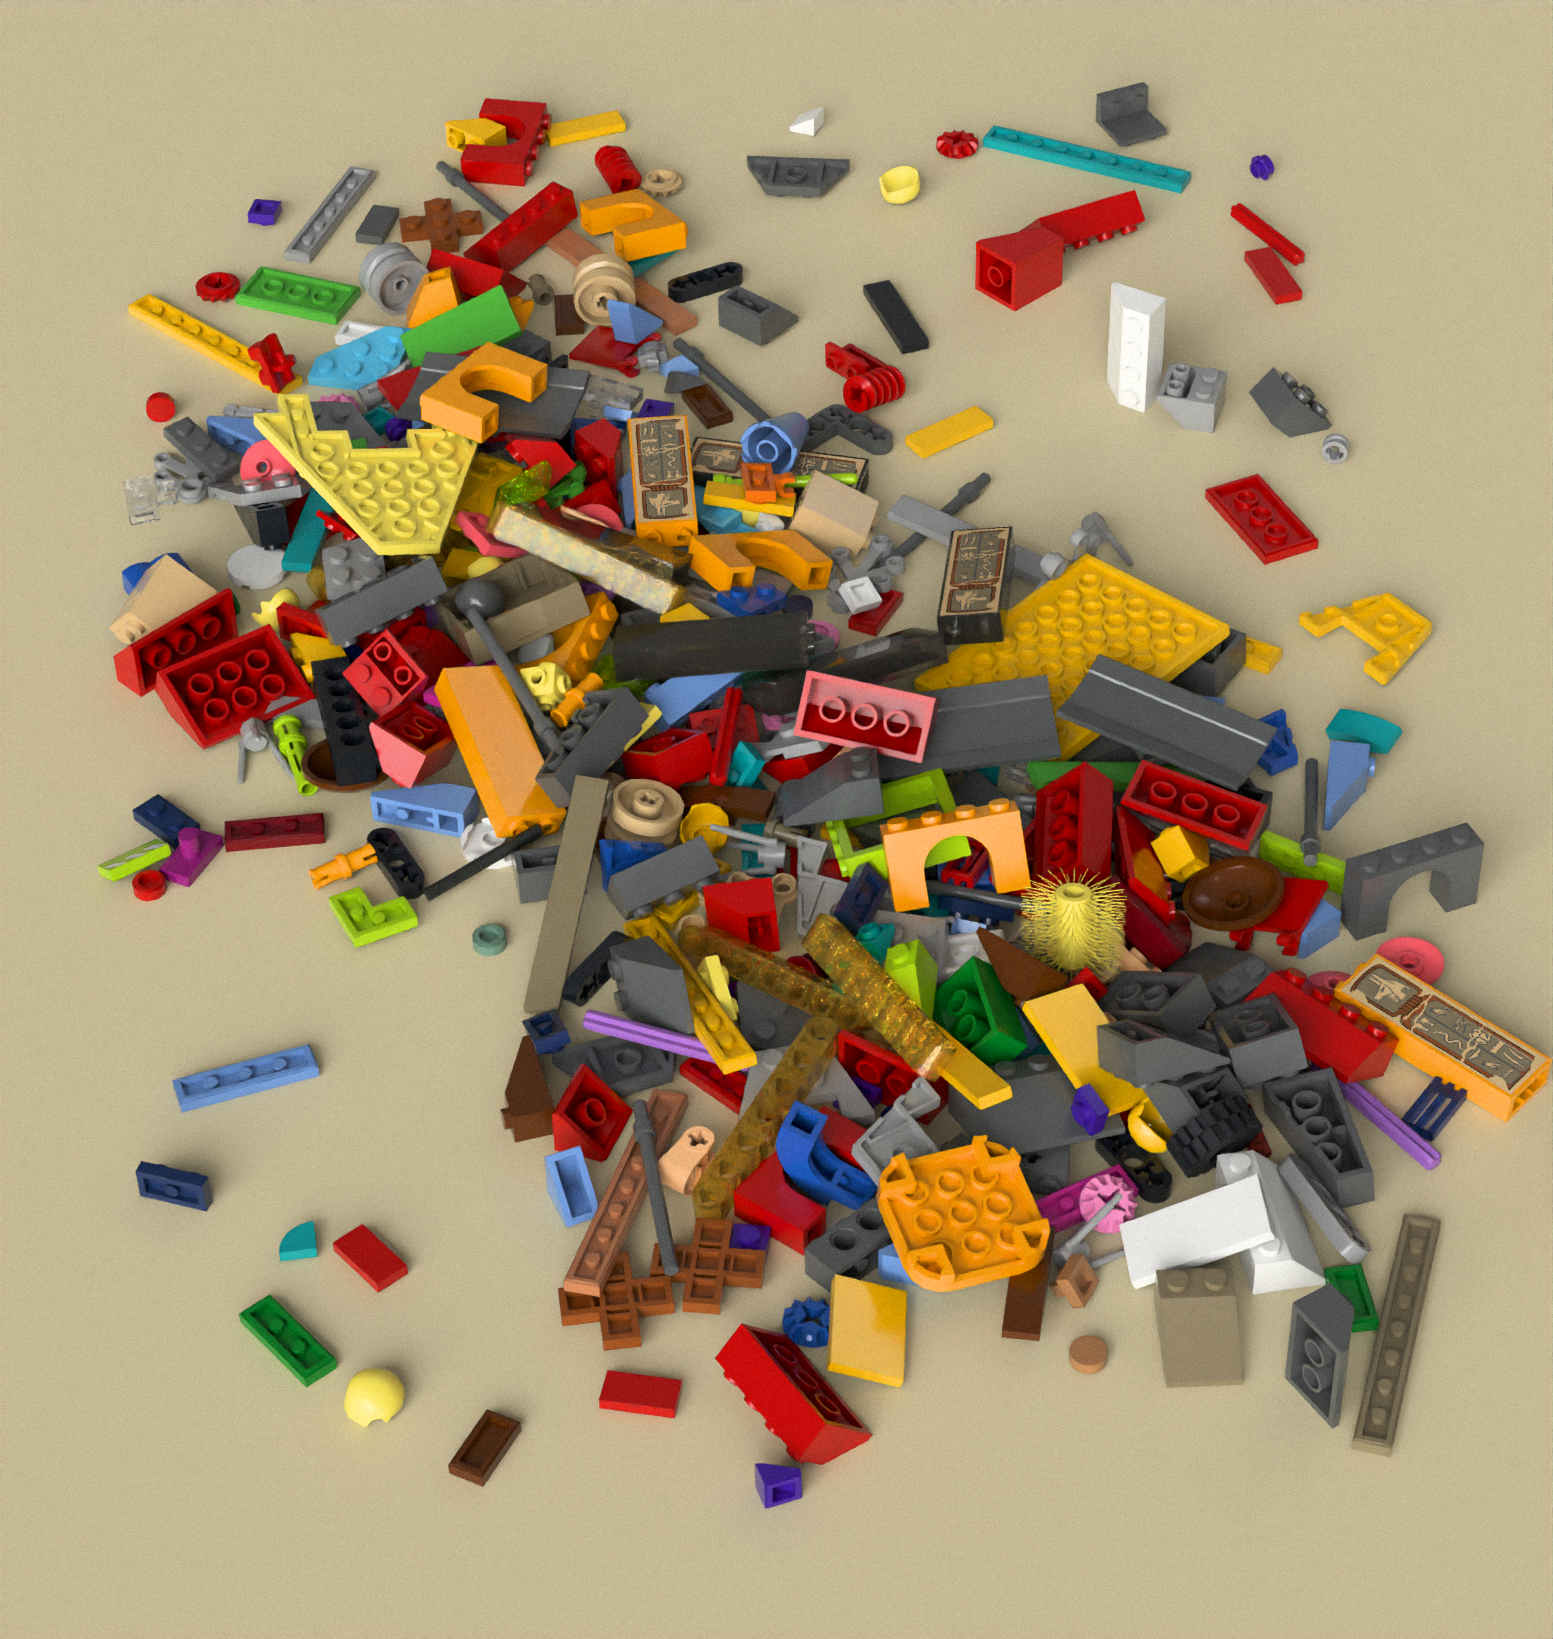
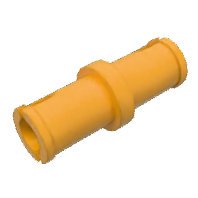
(573, 699)
(343, 866)

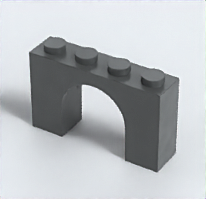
(1374, 877)

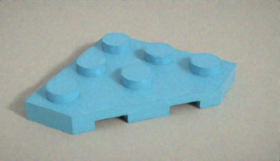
(360, 360)

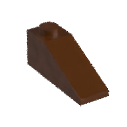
(1019, 971)
(527, 1097)

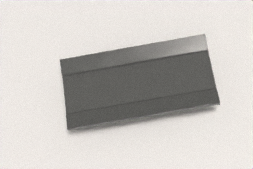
(543, 417)
(1168, 723)
(985, 729)

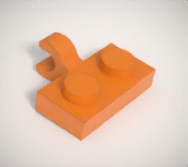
(761, 483)

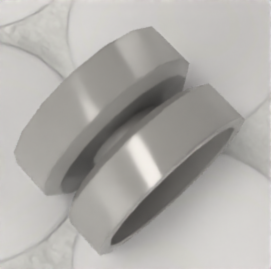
(391, 276)

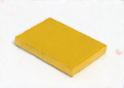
(867, 1331)

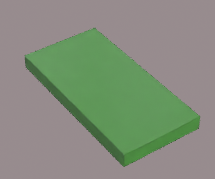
(298, 295)
(465, 327)

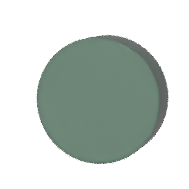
(489, 940)

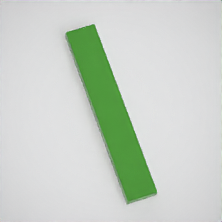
(1120, 773)

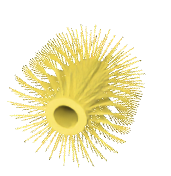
(1073, 925)

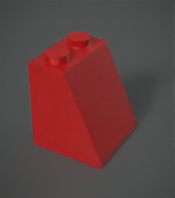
(1019, 266)

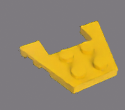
(1382, 623)

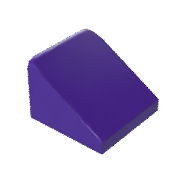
(777, 1484)

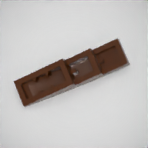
(735, 801)
(1028, 1298)

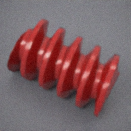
(617, 169)
(873, 388)

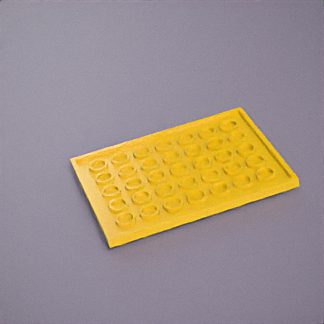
(1071, 623)

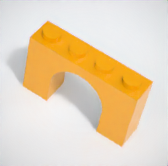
(638, 224)
(488, 368)
(732, 559)
(581, 640)
(910, 841)

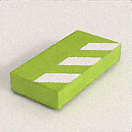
(134, 860)

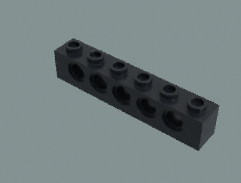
(344, 723)

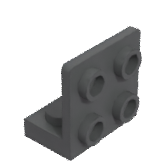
(1125, 115)

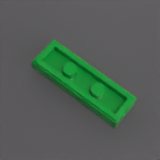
(288, 1340)

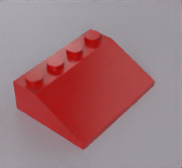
(229, 685)

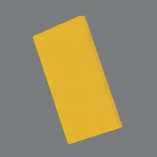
(1069, 1029)

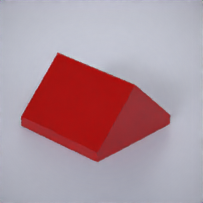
(589, 1116)

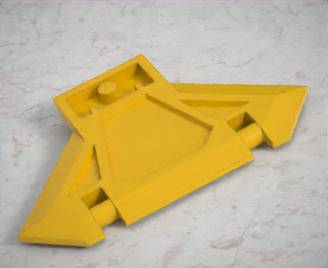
(481, 485)

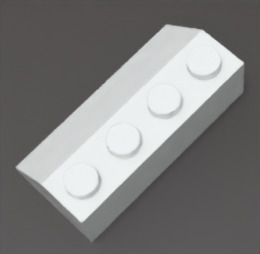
(1135, 346)
(1291, 1257)

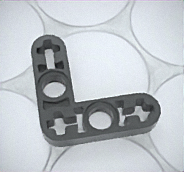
(841, 421)

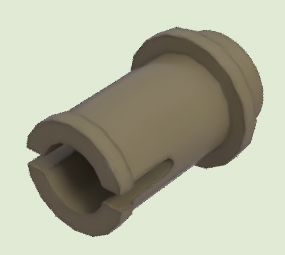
(542, 292)
(790, 835)

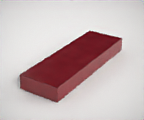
(274, 832)
(1142, 926)

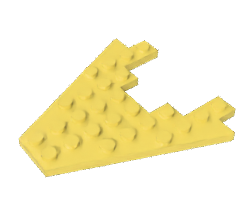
(387, 495)

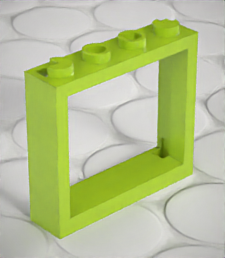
(899, 798)

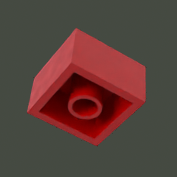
(670, 757)

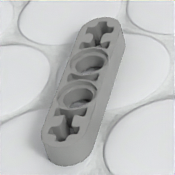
(1324, 1209)

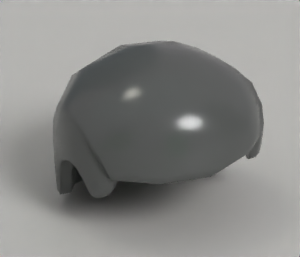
(480, 594)

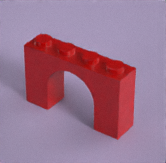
(512, 162)
(769, 1201)

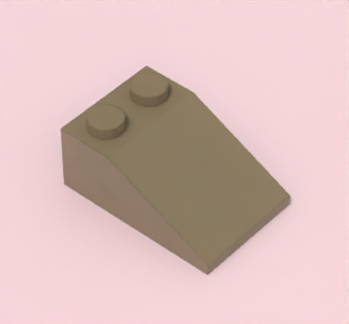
(1198, 1327)

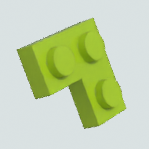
(371, 923)

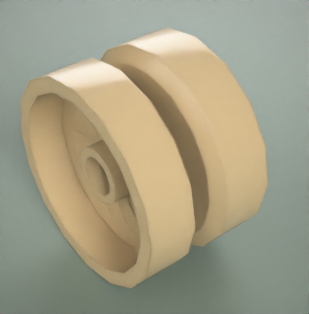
(596, 282)
(644, 813)

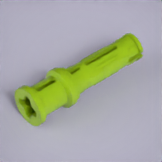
(293, 746)

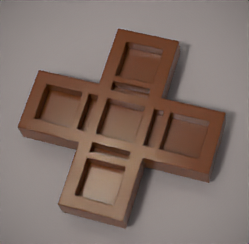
(441, 225)
(711, 1265)
(619, 1305)

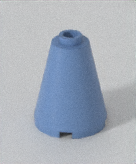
(775, 441)

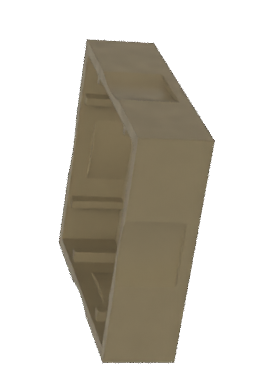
(537, 602)

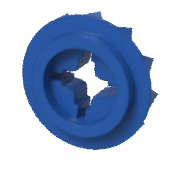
(808, 1333)

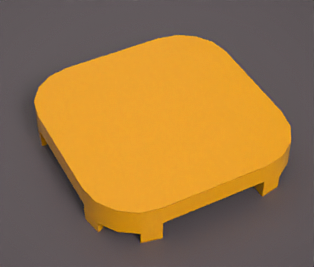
(962, 1216)

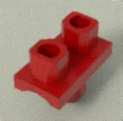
(275, 365)

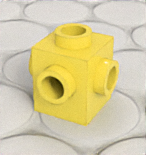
(546, 684)

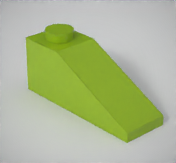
(914, 972)

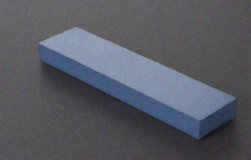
(245, 1078)

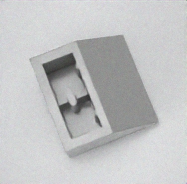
(1193, 395)

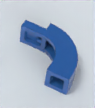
(814, 1166)

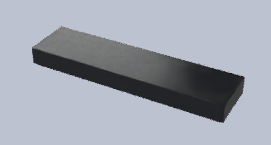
(895, 317)

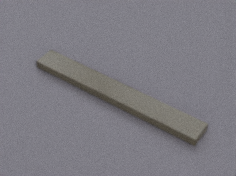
(566, 895)
(1396, 1336)

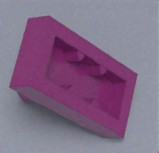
(192, 855)

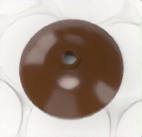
(319, 771)
(1233, 894)

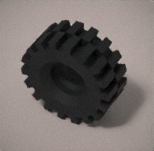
(1214, 1132)

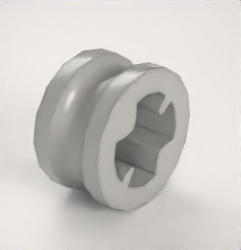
(1334, 456)

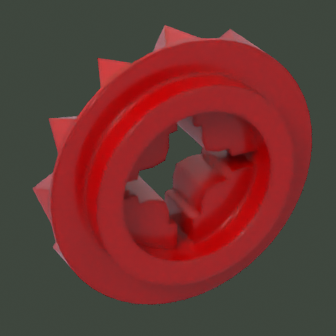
(964, 145)
(209, 286)

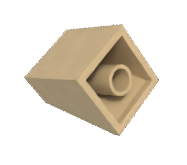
(834, 515)
(159, 597)

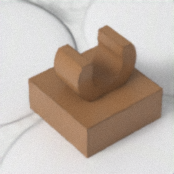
(1075, 1281)

